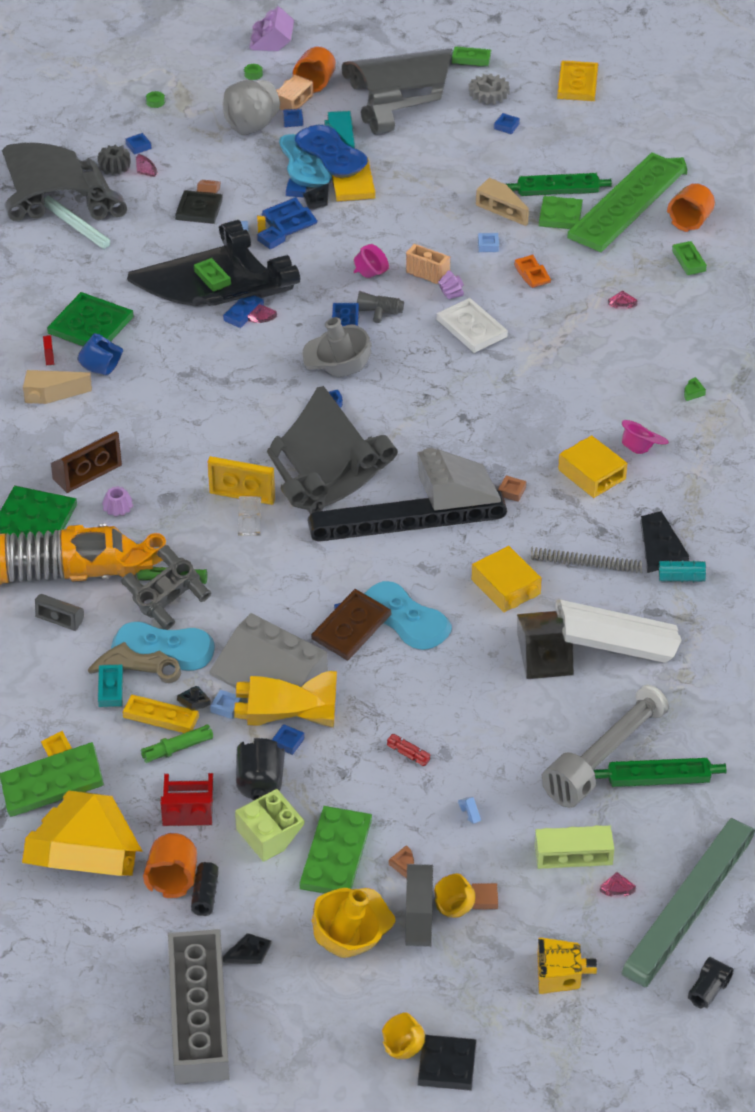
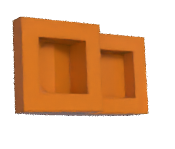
(531, 271)

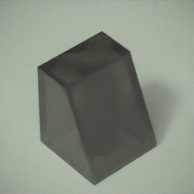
(544, 645)

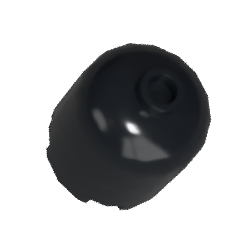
(259, 767)

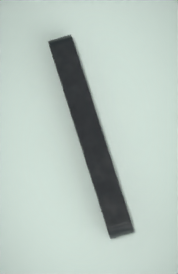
(396, 518)

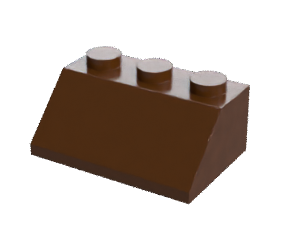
(87, 462)

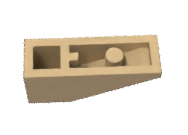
(501, 200)
(51, 386)

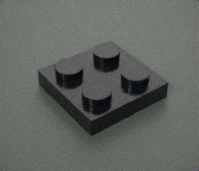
(447, 1062)

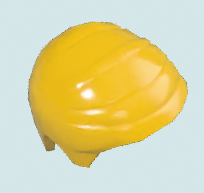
(454, 896)
(403, 1036)

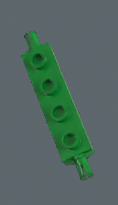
(559, 184)
(660, 772)

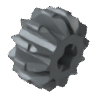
(114, 159)

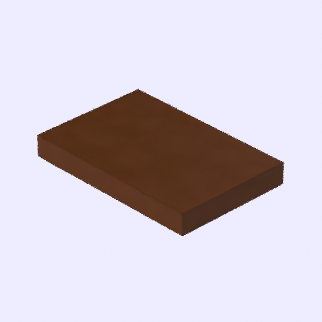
(351, 624)

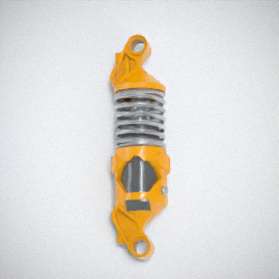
(77, 553)

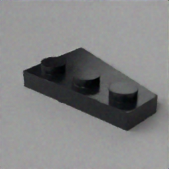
(660, 541)

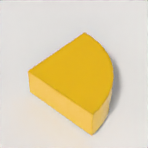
(261, 223)

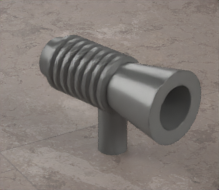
(379, 304)

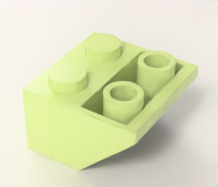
(268, 824)

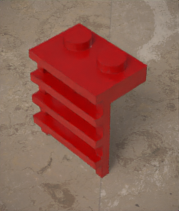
(187, 807)

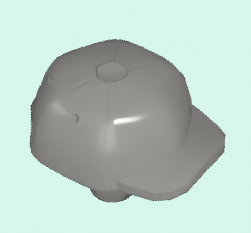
(250, 105)
(339, 350)

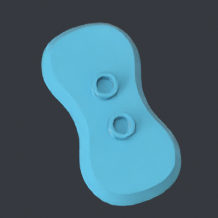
(303, 167)
(414, 623)
(189, 646)

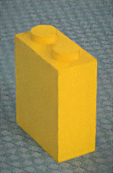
(592, 466)
(506, 579)

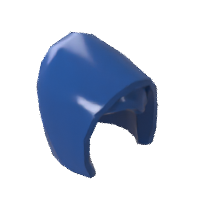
(99, 355)

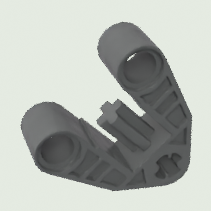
(419, 905)

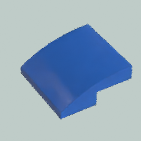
(289, 216)

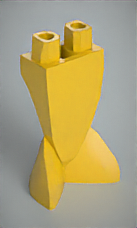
(277, 700)

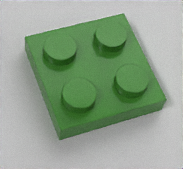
(560, 212)

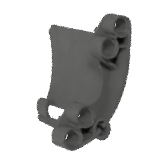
(390, 75)
(48, 168)
(327, 455)

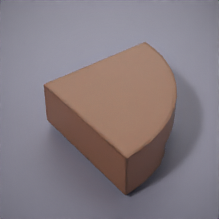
(401, 859)

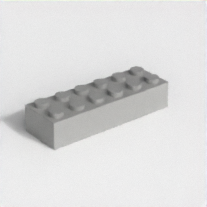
(198, 1007)

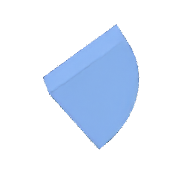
(468, 804)

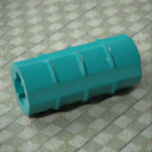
(682, 571)

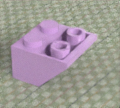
(272, 31)

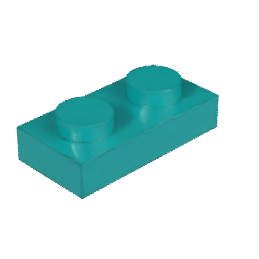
(110, 685)

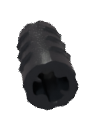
(204, 889)

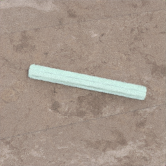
(76, 222)

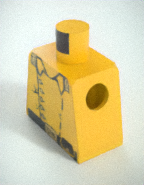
(561, 965)

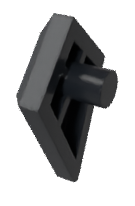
(317, 197)
(193, 698)
(248, 950)

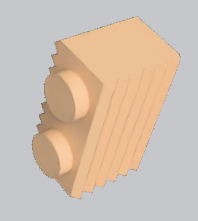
(294, 93)
(426, 263)

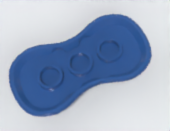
(327, 146)

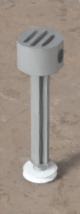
(573, 776)

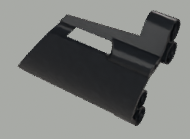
(180, 284)

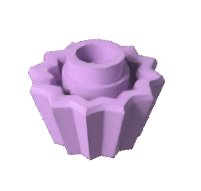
(451, 285)
(117, 501)

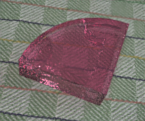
(145, 166)
(623, 300)
(262, 314)
(617, 886)

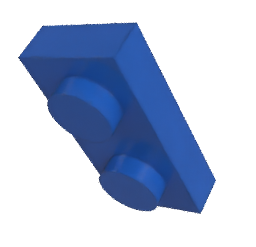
(239, 312)

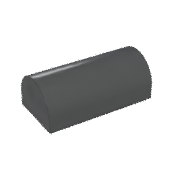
(58, 612)

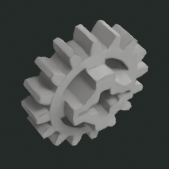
(489, 88)

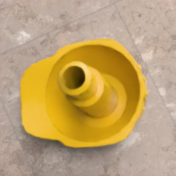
(350, 920)

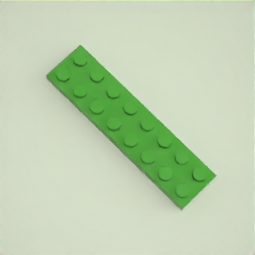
(626, 202)

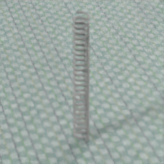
(604, 563)

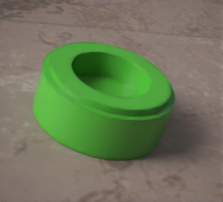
(253, 72)
(155, 99)

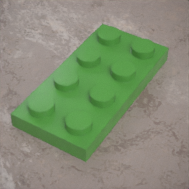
(50, 779)
(335, 850)

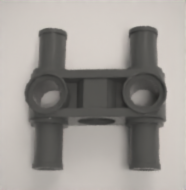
(166, 587)

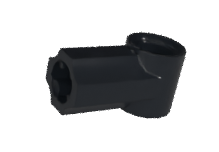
(712, 978)

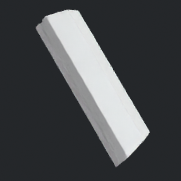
(618, 631)

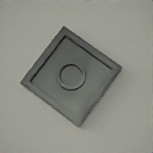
(199, 206)

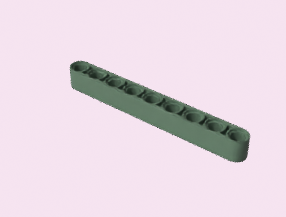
(688, 902)

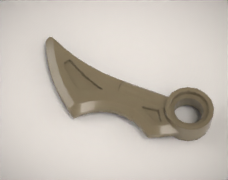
(140, 662)

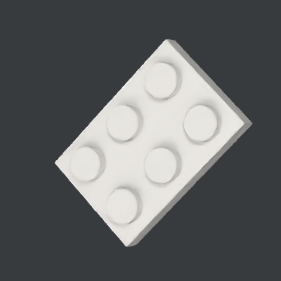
(472, 325)

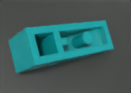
(342, 123)

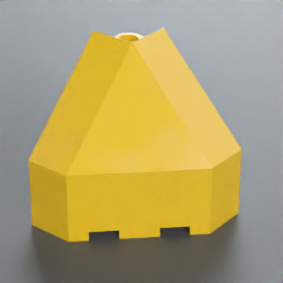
(83, 836)

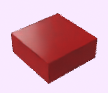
(48, 350)

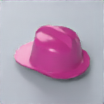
(370, 261)
(639, 438)

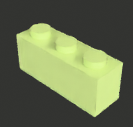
(574, 847)

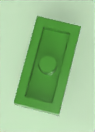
(471, 56)
(689, 258)
(212, 274)

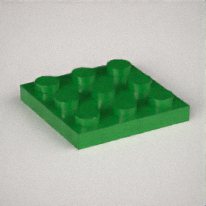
(89, 316)
(35, 511)

